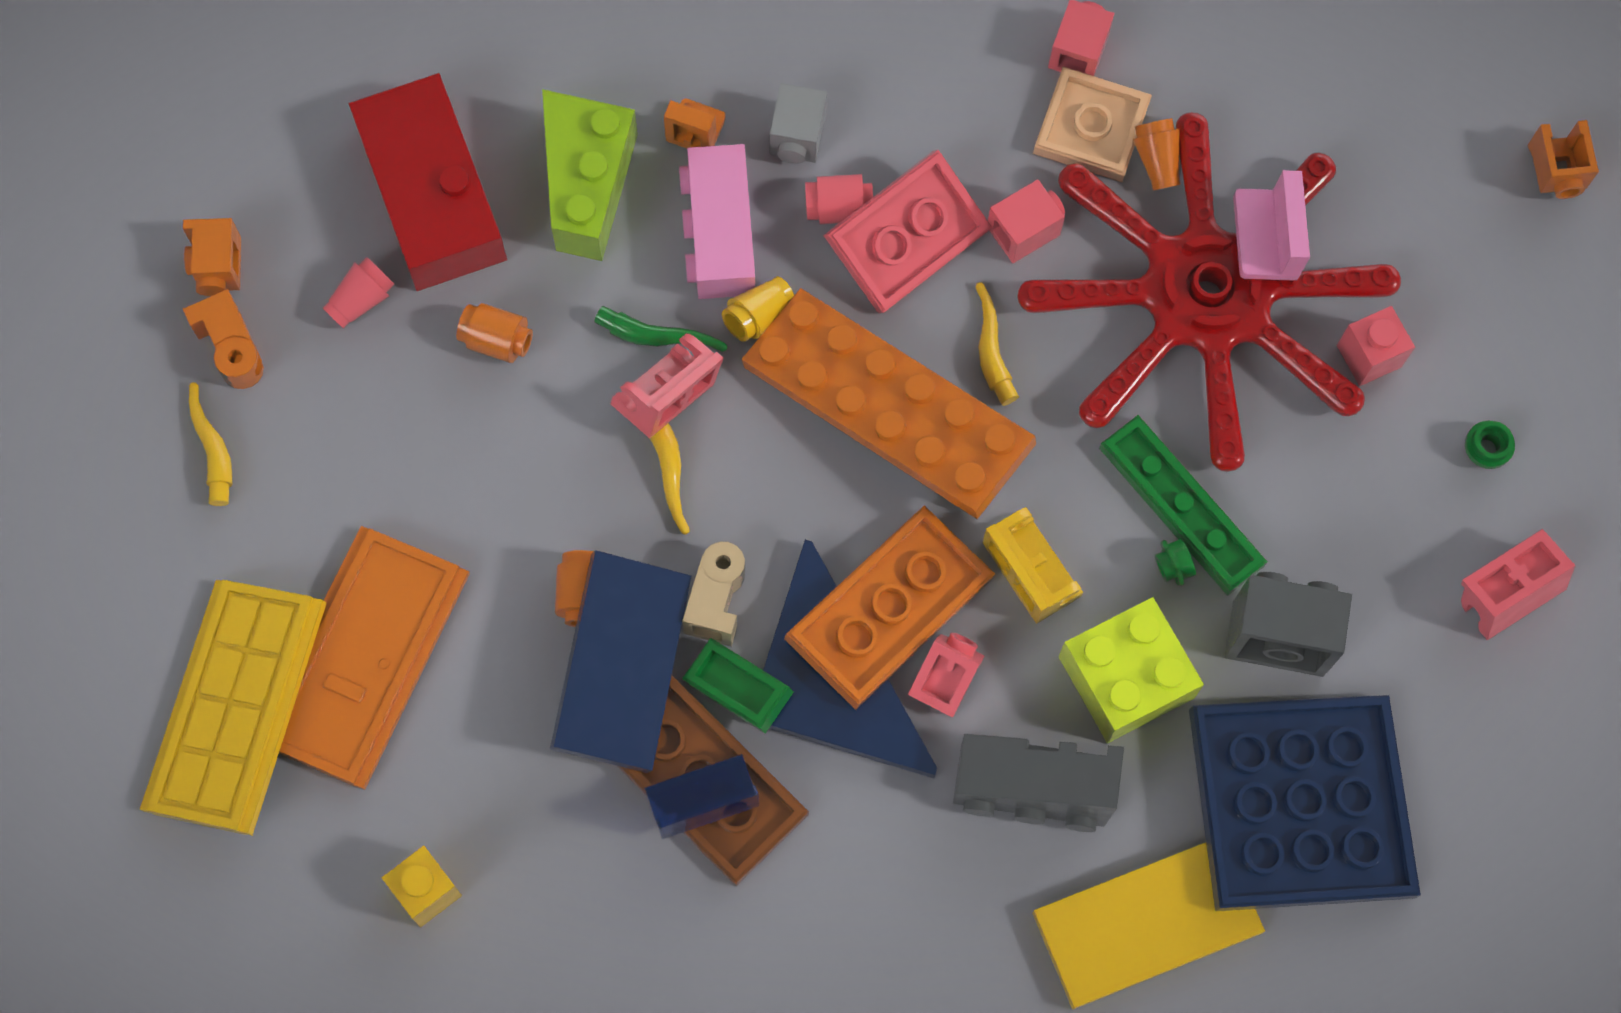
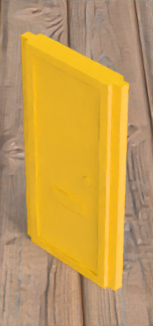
(233, 707)

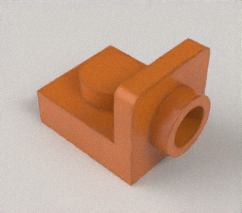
(692, 124)

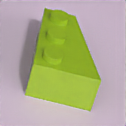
(586, 168)

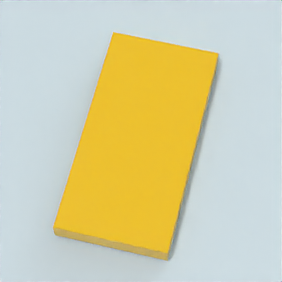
(1139, 927)

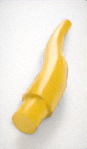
(991, 362)
(218, 459)
(670, 462)

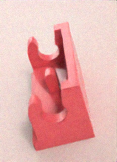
(668, 386)
(1517, 583)

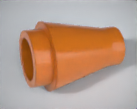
(1159, 152)

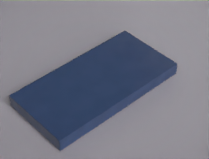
(621, 662)

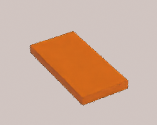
(889, 607)

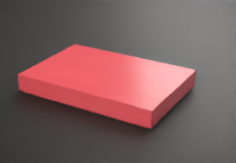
(908, 231)

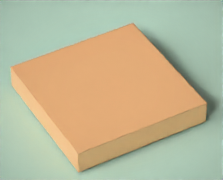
(1092, 124)

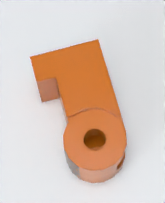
(235, 350)

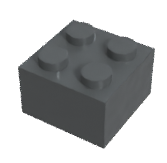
(1288, 624)

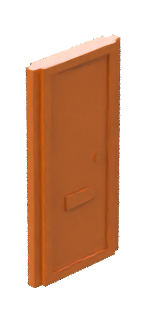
(369, 654)

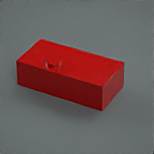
(428, 182)

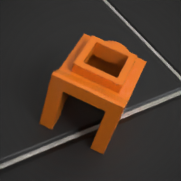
(1574, 149)

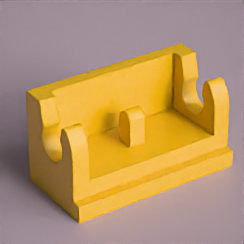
(1030, 565)

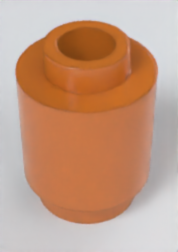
(494, 332)
(570, 584)

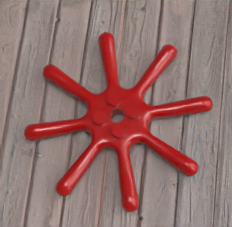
(1198, 318)

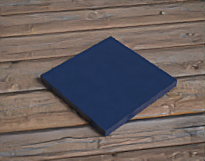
(1303, 803)

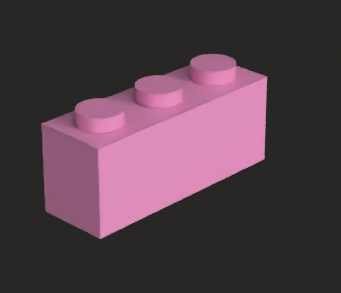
(718, 221)

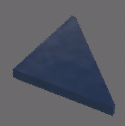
(816, 710)

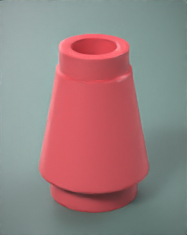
(358, 292)

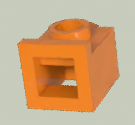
(214, 254)

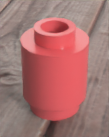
(836, 197)

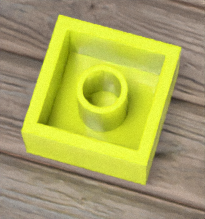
(1130, 670)

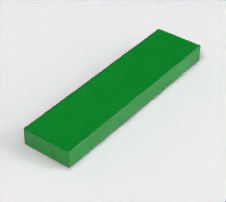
(1182, 504)

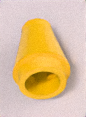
(755, 309)

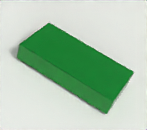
(738, 685)

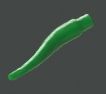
(640, 333)

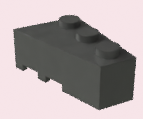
(1038, 781)

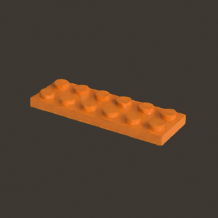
(889, 403)

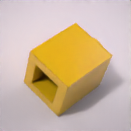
(421, 886)

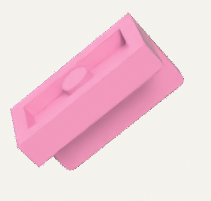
(1272, 229)

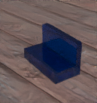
(702, 796)

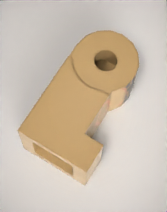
(717, 578)

